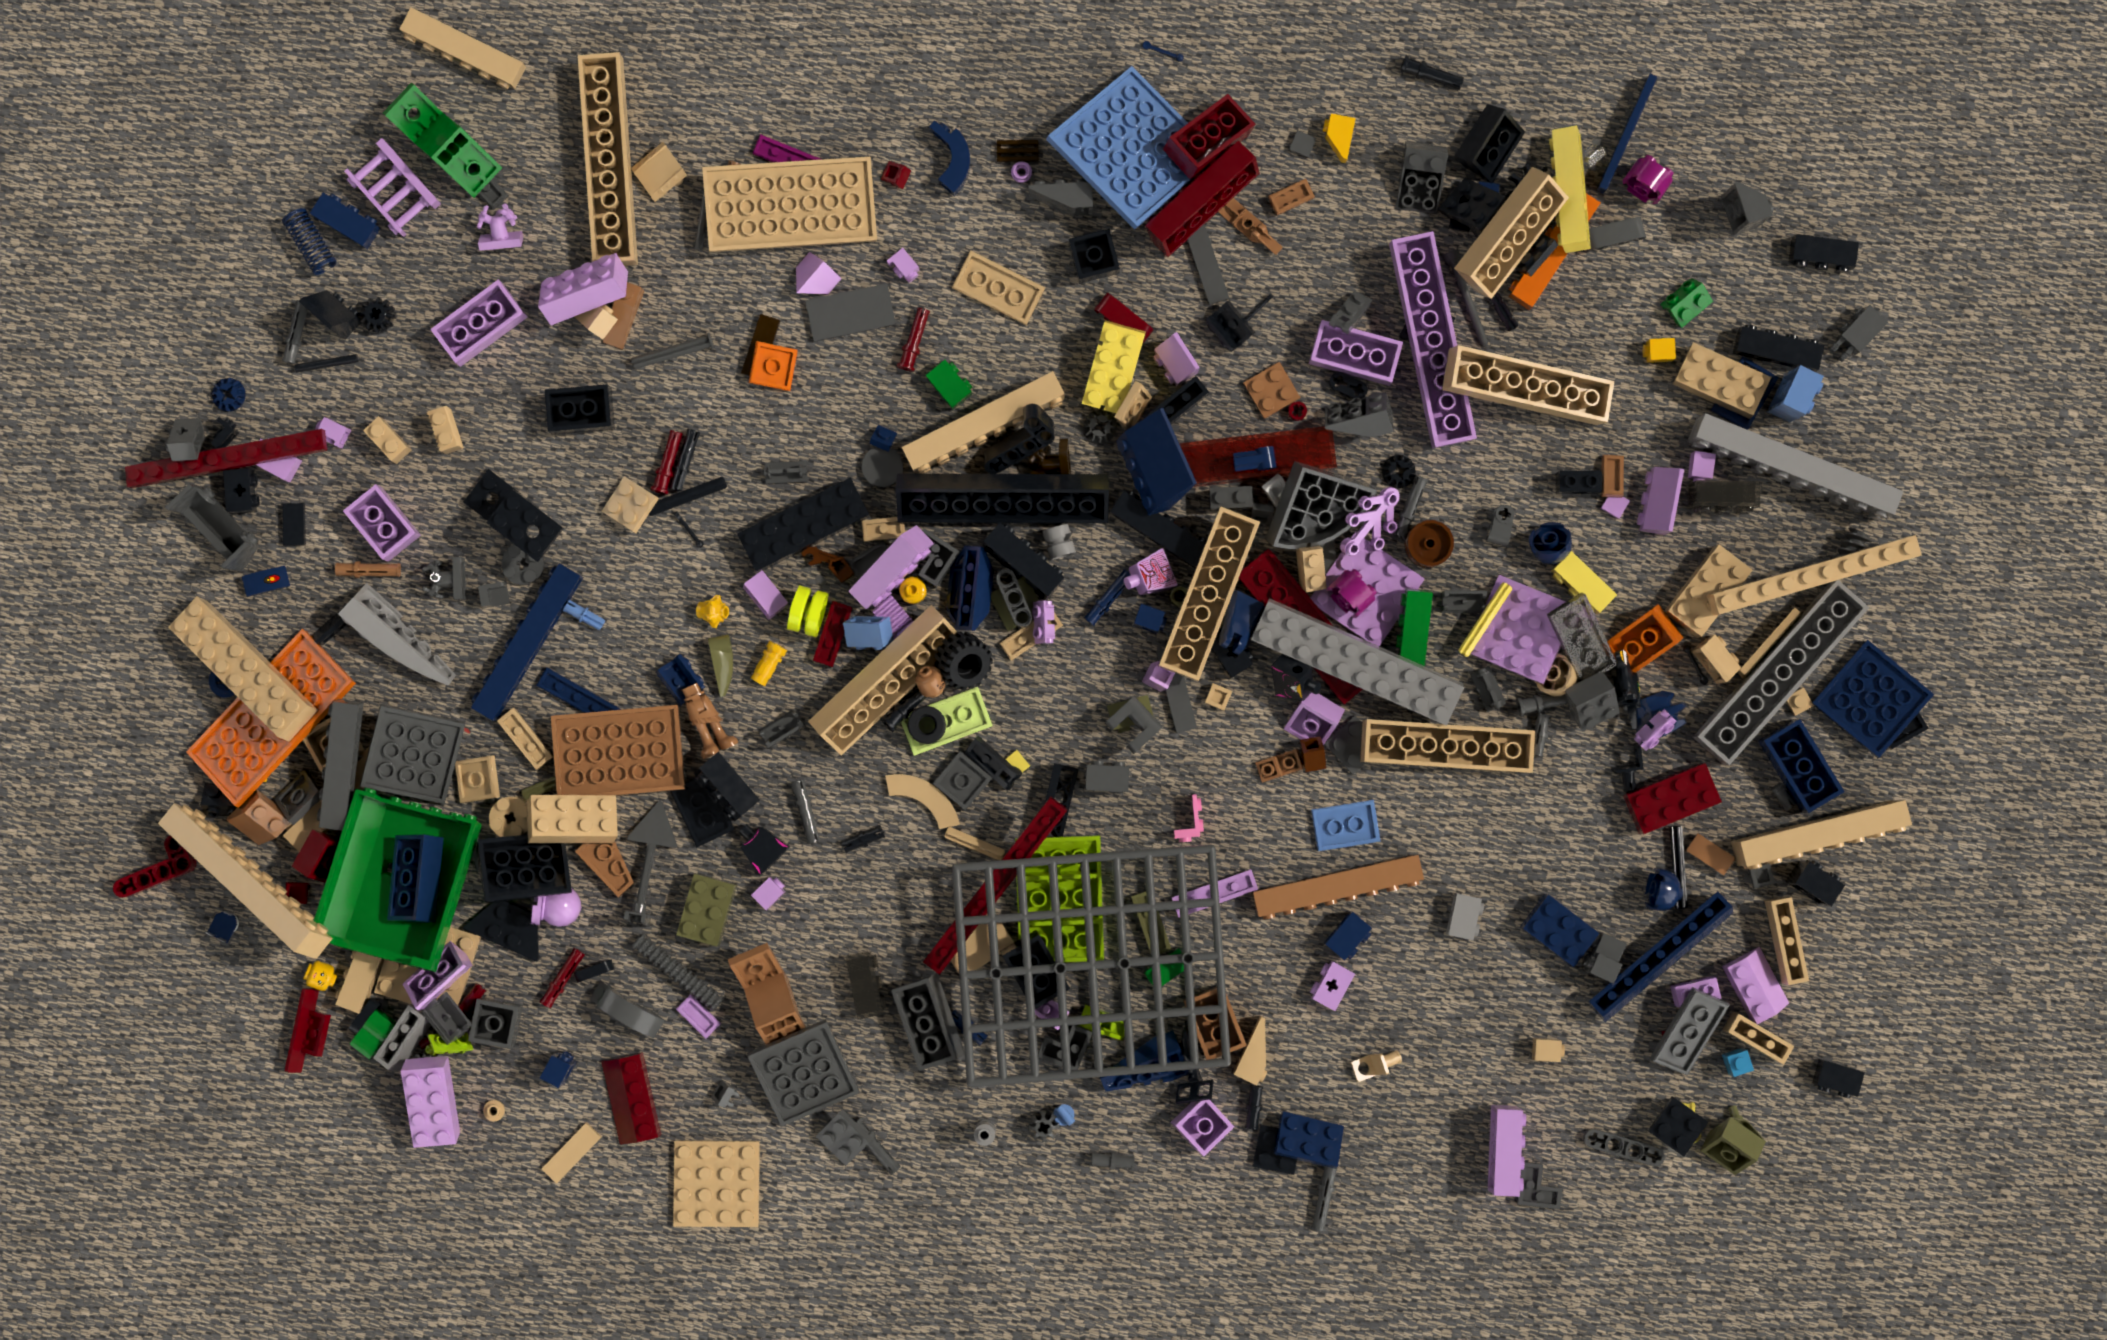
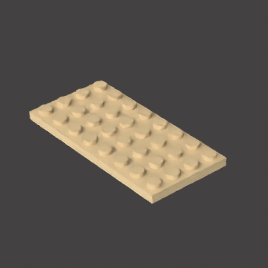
(789, 204)

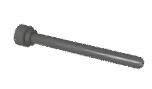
(1452, 259)

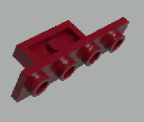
(308, 1031)

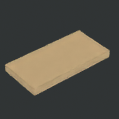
(998, 287)

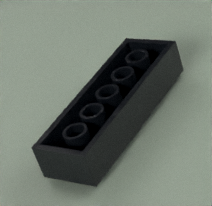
(803, 525)

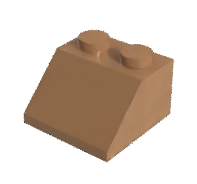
(259, 818)

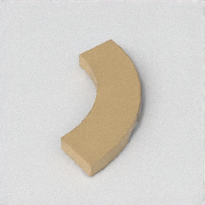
(925, 793)

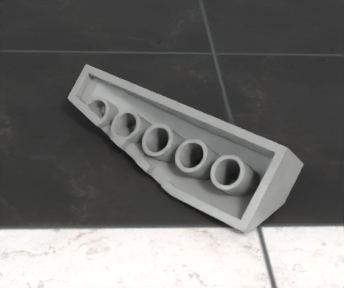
(381, 626)

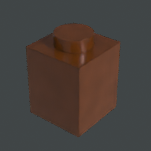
(1313, 754)

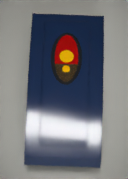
(265, 581)

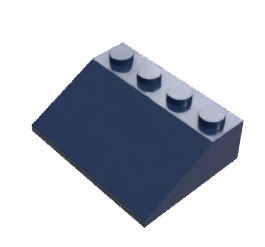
(1156, 462)

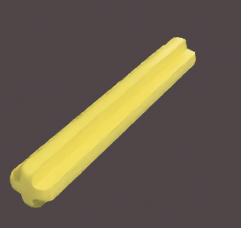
(1485, 619)

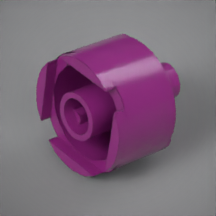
(1648, 179)
(1352, 593)

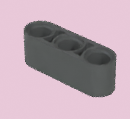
(1617, 232)
(1021, 606)

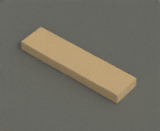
(1769, 643)

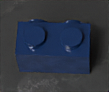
(1348, 936)

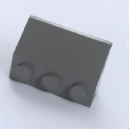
(1746, 208)

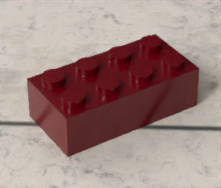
(1208, 136)
(1672, 798)

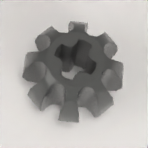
(1047, 1120)

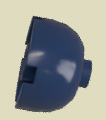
(1550, 543)
(1663, 890)

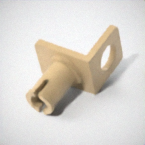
(1376, 1063)

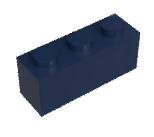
(345, 219)

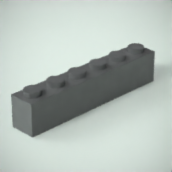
(340, 763)

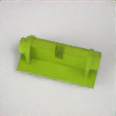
(438, 1046)

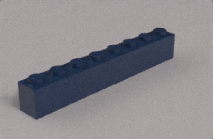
(526, 642)
(1661, 956)

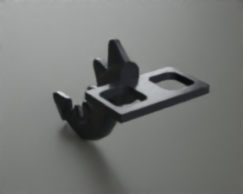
(1194, 1076)

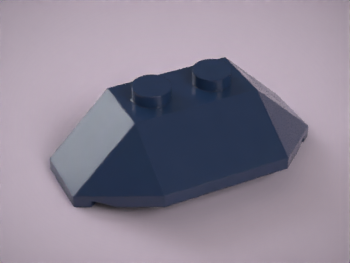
(969, 588)

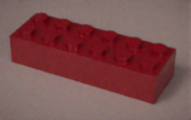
(1202, 198)

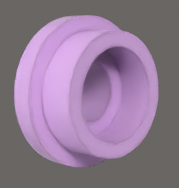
(1021, 165)

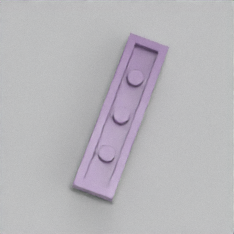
(1228, 889)

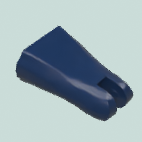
(1240, 621)

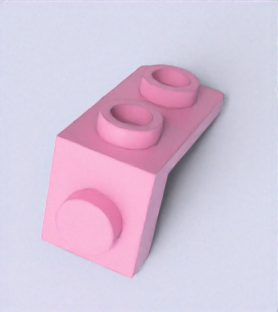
(1185, 834)

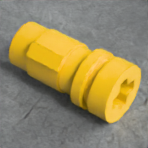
(768, 663)

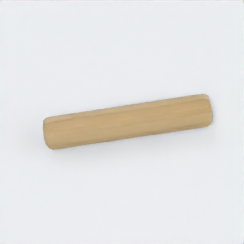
(974, 843)

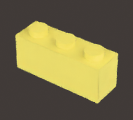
(1581, 578)

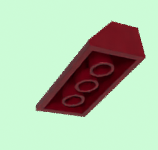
(631, 1099)

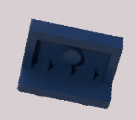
(677, 676)

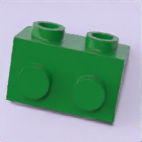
(1687, 302)

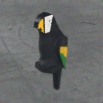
(1627, 687)

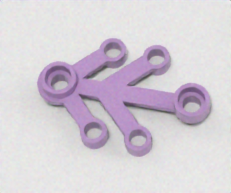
(1373, 520)

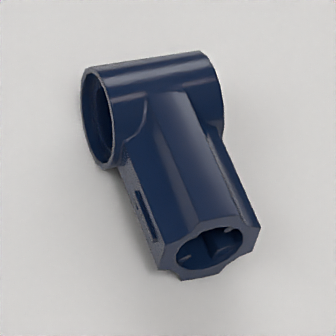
(1260, 459)

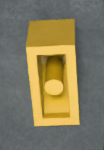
(1339, 134)

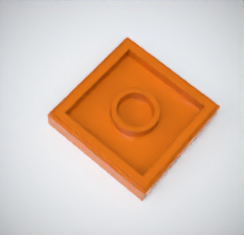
(773, 366)

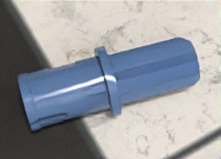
(584, 615)

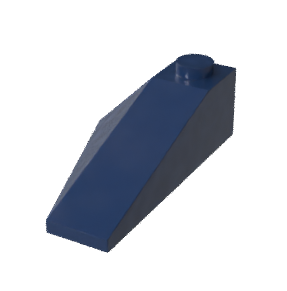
(1148, 1055)

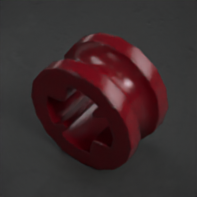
(1303, 412)

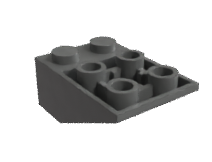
(1421, 177)
(1069, 198)
(1363, 416)

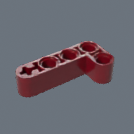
(154, 871)

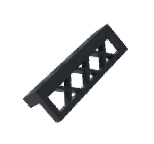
(1052, 790)

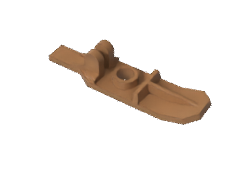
(1257, 232)

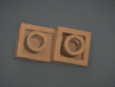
(1280, 765)
(1711, 854)

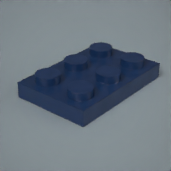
(1309, 1140)

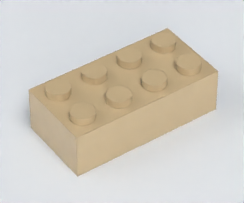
(1721, 380)
(1715, 573)
(572, 819)

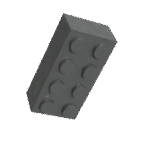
(928, 1022)

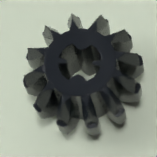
(384, 316)

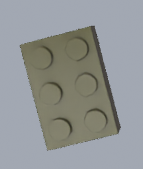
(706, 909)

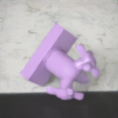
(499, 236)

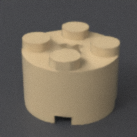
(499, 818)

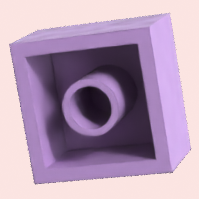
(1202, 1125)

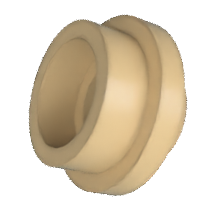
(500, 1110)

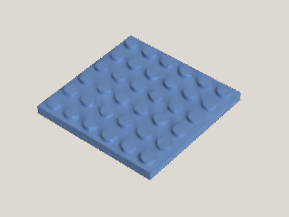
(1120, 145)

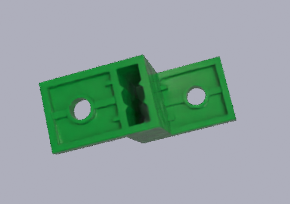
(442, 140)

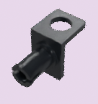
(1627, 771)

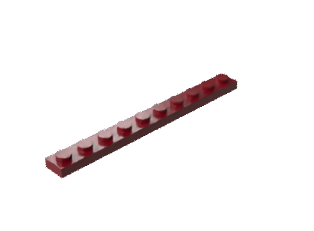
(227, 458)
(1022, 848)

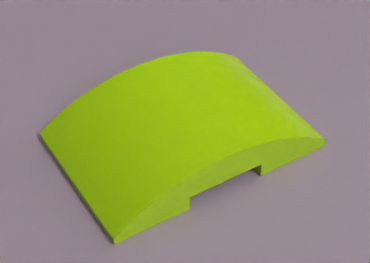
(1069, 896)

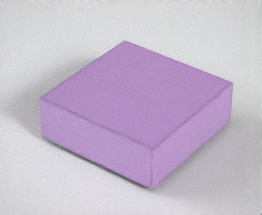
(1615, 506)

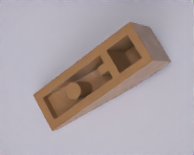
(625, 311)

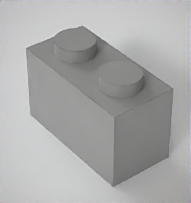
(1464, 916)

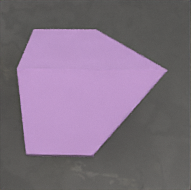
(815, 276)

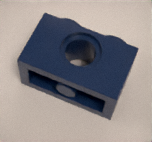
(1150, 619)
(559, 1068)

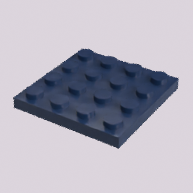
(1872, 699)

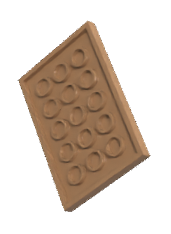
(618, 751)

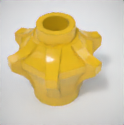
(712, 611)

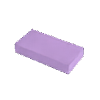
(698, 1016)

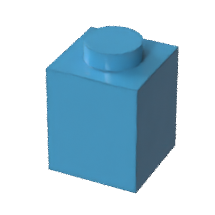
(1737, 1062)

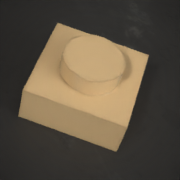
(1218, 697)
(1799, 702)

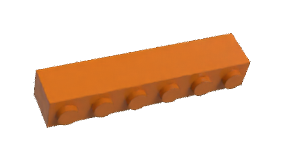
(1528, 288)

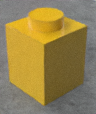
(1659, 350)

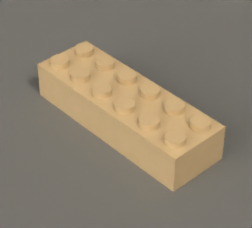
(1511, 232)

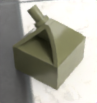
(1734, 1143)

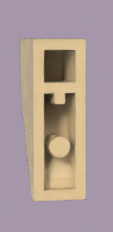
(1253, 1058)

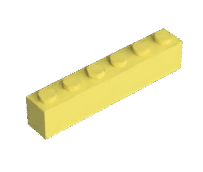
(1570, 178)

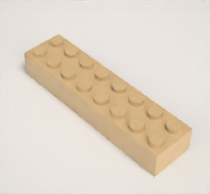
(1528, 385)
(982, 424)
(1209, 594)
(243, 669)
(881, 682)
(1447, 746)
(1820, 833)

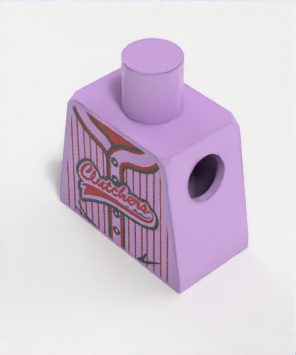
(1151, 574)

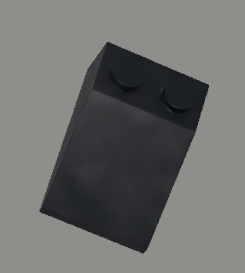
(332, 312)

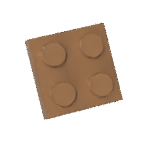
(1271, 390)

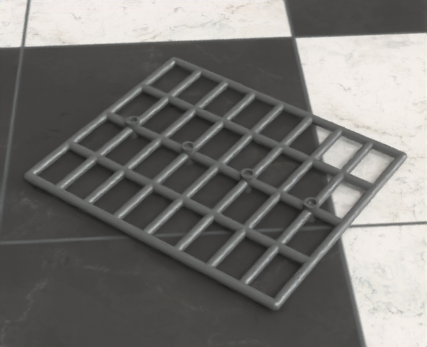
(1091, 965)

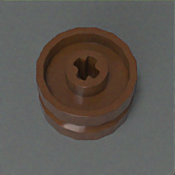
(1420, 553)

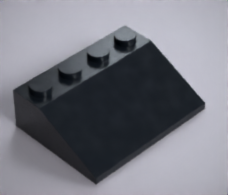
(520, 869)

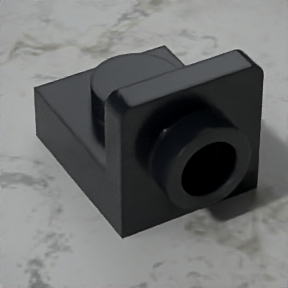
(224, 437)

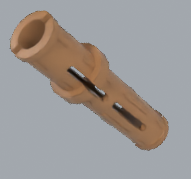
(366, 569)

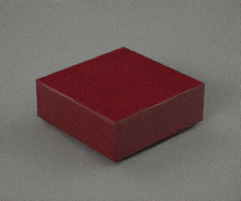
(298, 891)

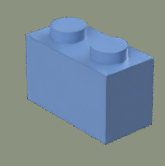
(868, 632)

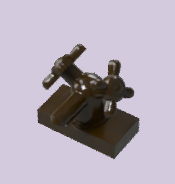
(1052, 461)

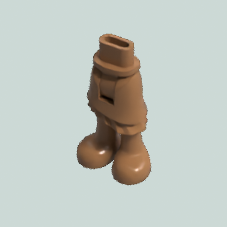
(702, 712)

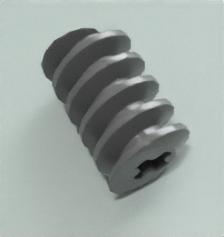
(1854, 542)

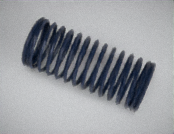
(332, 260)

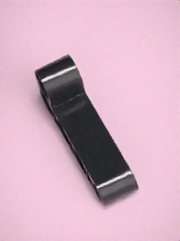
(1035, 435)

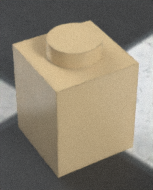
(1547, 1050)

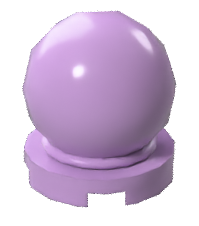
(556, 909)

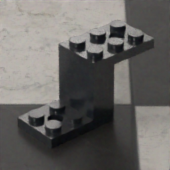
(1479, 212)
(513, 515)

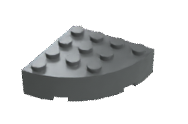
(1315, 507)

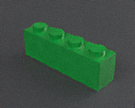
(1414, 624)

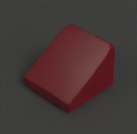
(896, 174)

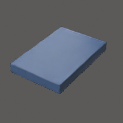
(1345, 825)

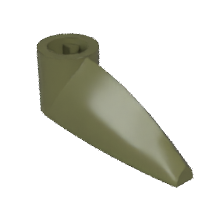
(722, 661)

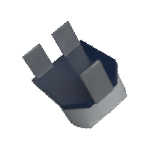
(223, 926)

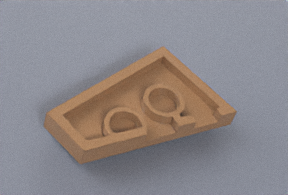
(607, 865)

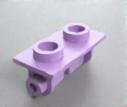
(1042, 631)
(1649, 736)

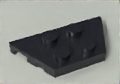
(508, 927)

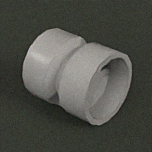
(1059, 542)

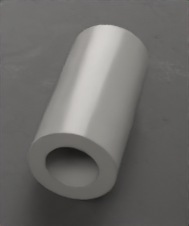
(989, 1127)

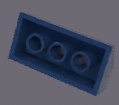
(415, 878)

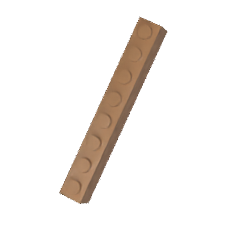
(1338, 885)

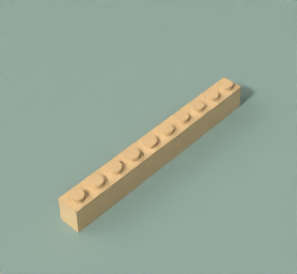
(1814, 575)

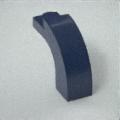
(959, 168)

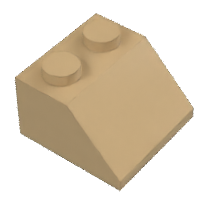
(1716, 659)

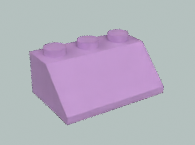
(1660, 500)
(428, 985)
(1756, 986)

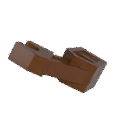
(821, 556)

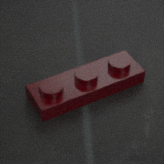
(832, 634)

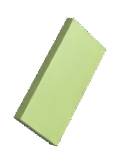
(963, 716)

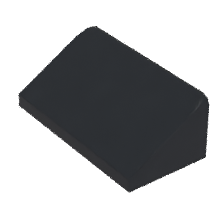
(329, 629)

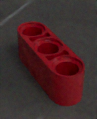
(1118, 313)

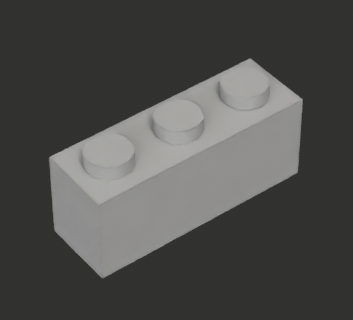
(403, 1039)

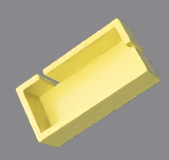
(1113, 366)

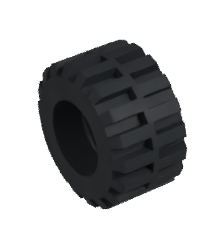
(973, 669)

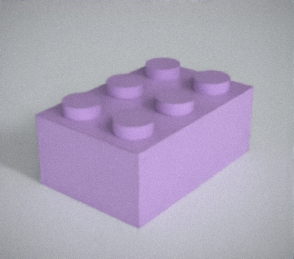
(381, 523)

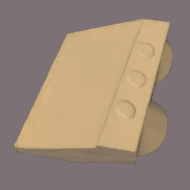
(659, 172)

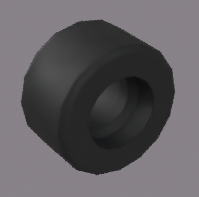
(917, 734)

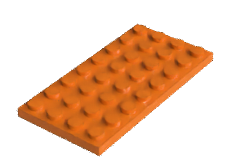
(241, 750)

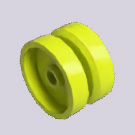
(805, 611)

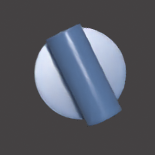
(1064, 1115)

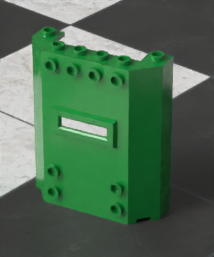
(359, 887)

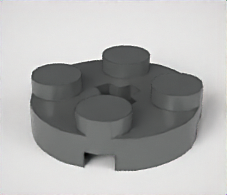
(512, 570)

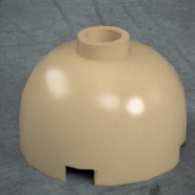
(1560, 677)

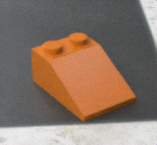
(1646, 638)

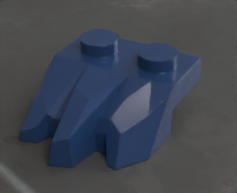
(1658, 702)

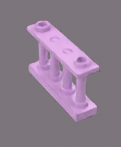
(412, 184)

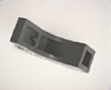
(626, 1011)

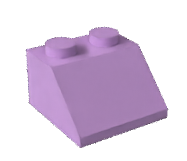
(1176, 360)
(1314, 718)

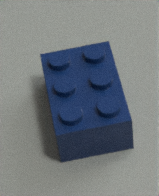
(1559, 930)

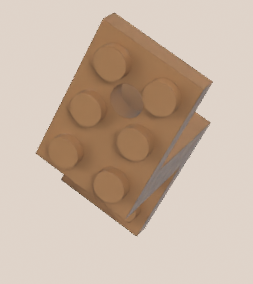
(767, 993)

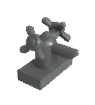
(447, 578)

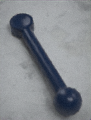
(1147, 45)

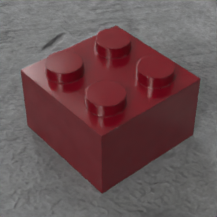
(316, 855)

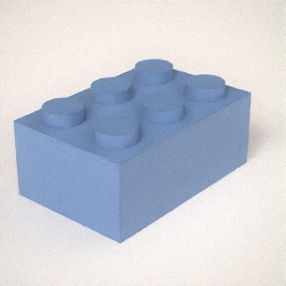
(1796, 394)

